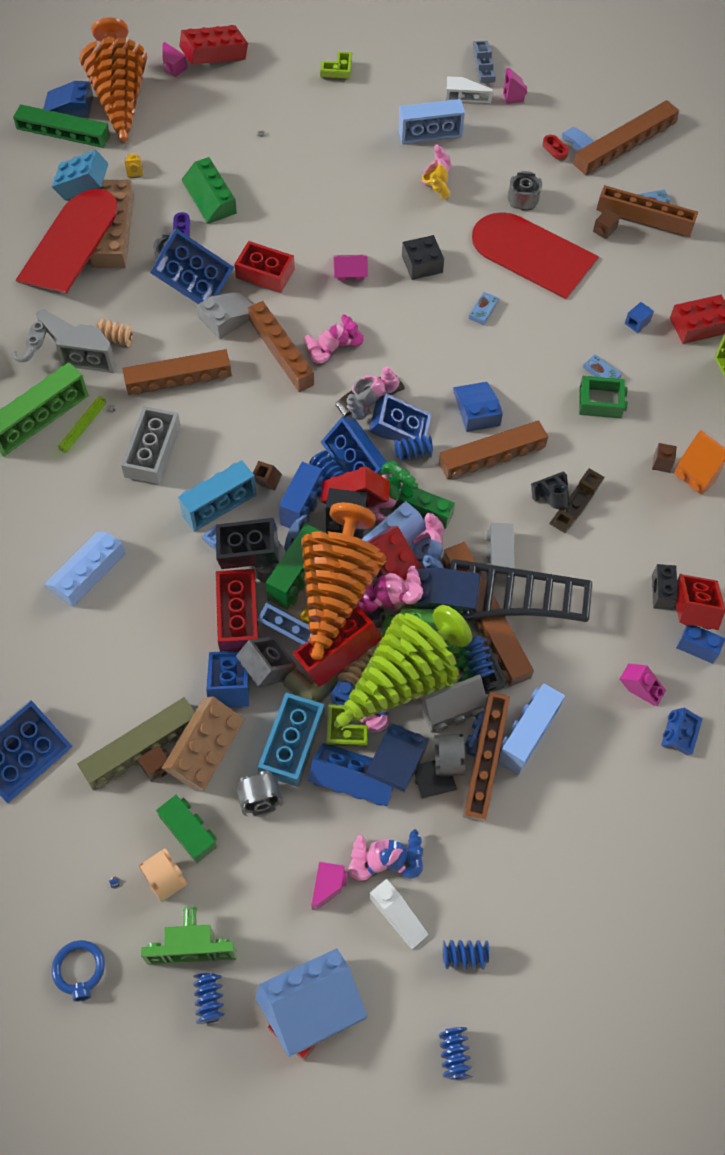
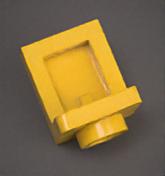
(133, 165)

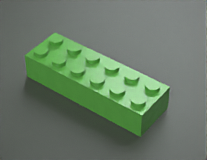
(40, 406)

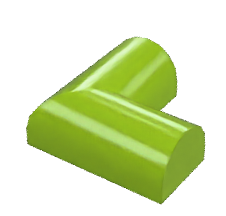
(337, 69)
(344, 736)

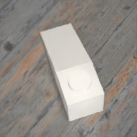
(467, 91)
(398, 914)

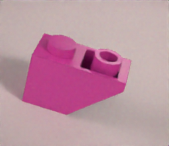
(643, 683)

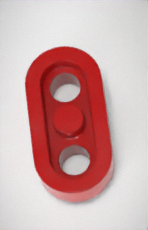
(555, 147)

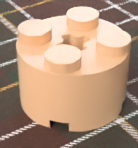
(163, 875)

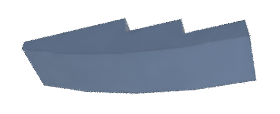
(484, 61)

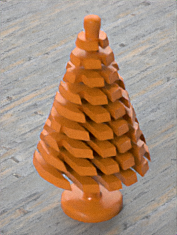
(115, 71)
(338, 573)

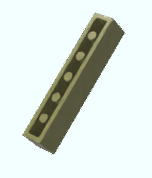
(124, 751)

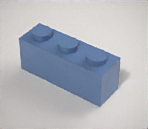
(285, 623)

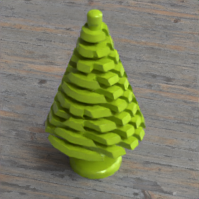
(408, 663)

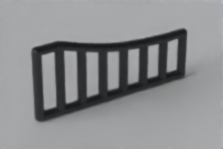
(526, 610)

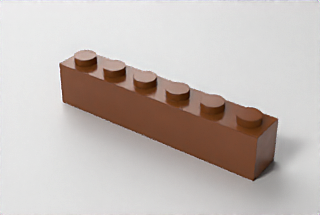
(647, 211)
(281, 346)
(177, 372)
(493, 449)
(486, 757)

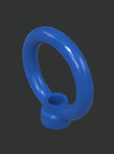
(81, 990)

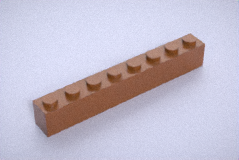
(626, 137)
(496, 629)

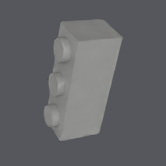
(500, 547)

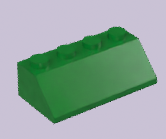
(209, 191)

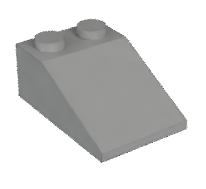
(224, 312)

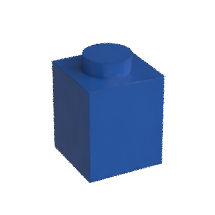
(639, 317)

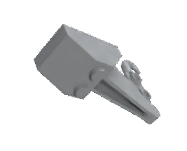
(79, 345)

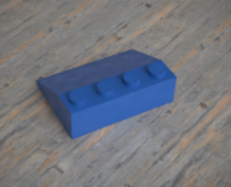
(190, 268)
(27, 749)

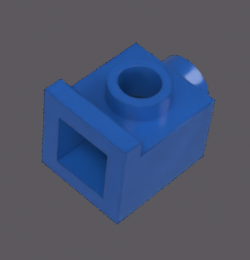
(342, 691)

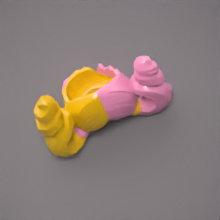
(437, 173)

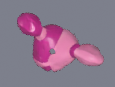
(336, 337)
(393, 591)

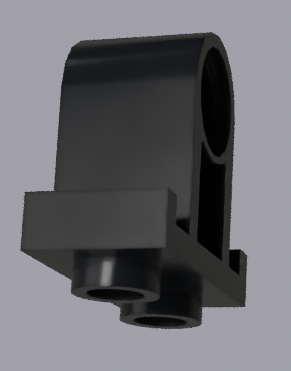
(553, 490)

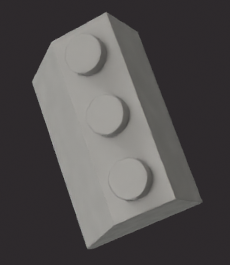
(454, 704)

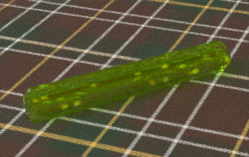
(82, 424)

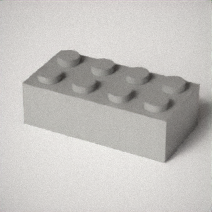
(151, 445)

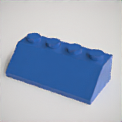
(352, 447)
(346, 773)

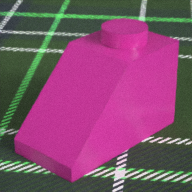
(173, 60)
(514, 87)
(328, 883)

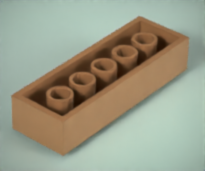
(114, 245)

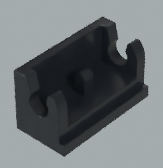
(497, 679)

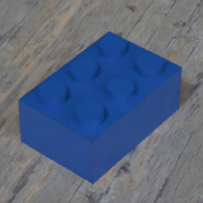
(301, 494)

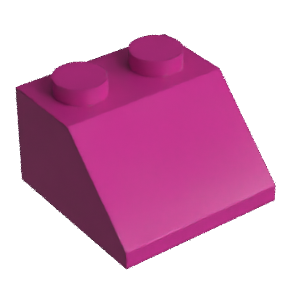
(350, 266)

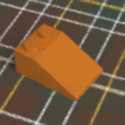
(701, 463)

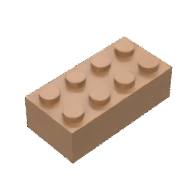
(203, 744)

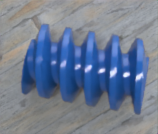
(415, 447)
(328, 466)
(478, 657)
(465, 954)
(208, 998)
(454, 1053)

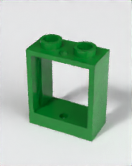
(599, 408)

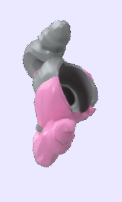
(369, 390)

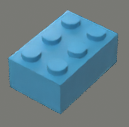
(80, 174)

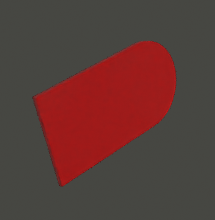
(70, 241)
(532, 252)

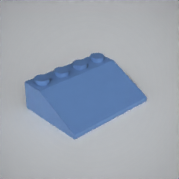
(311, 1002)

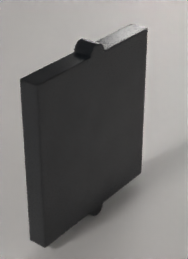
(430, 783)

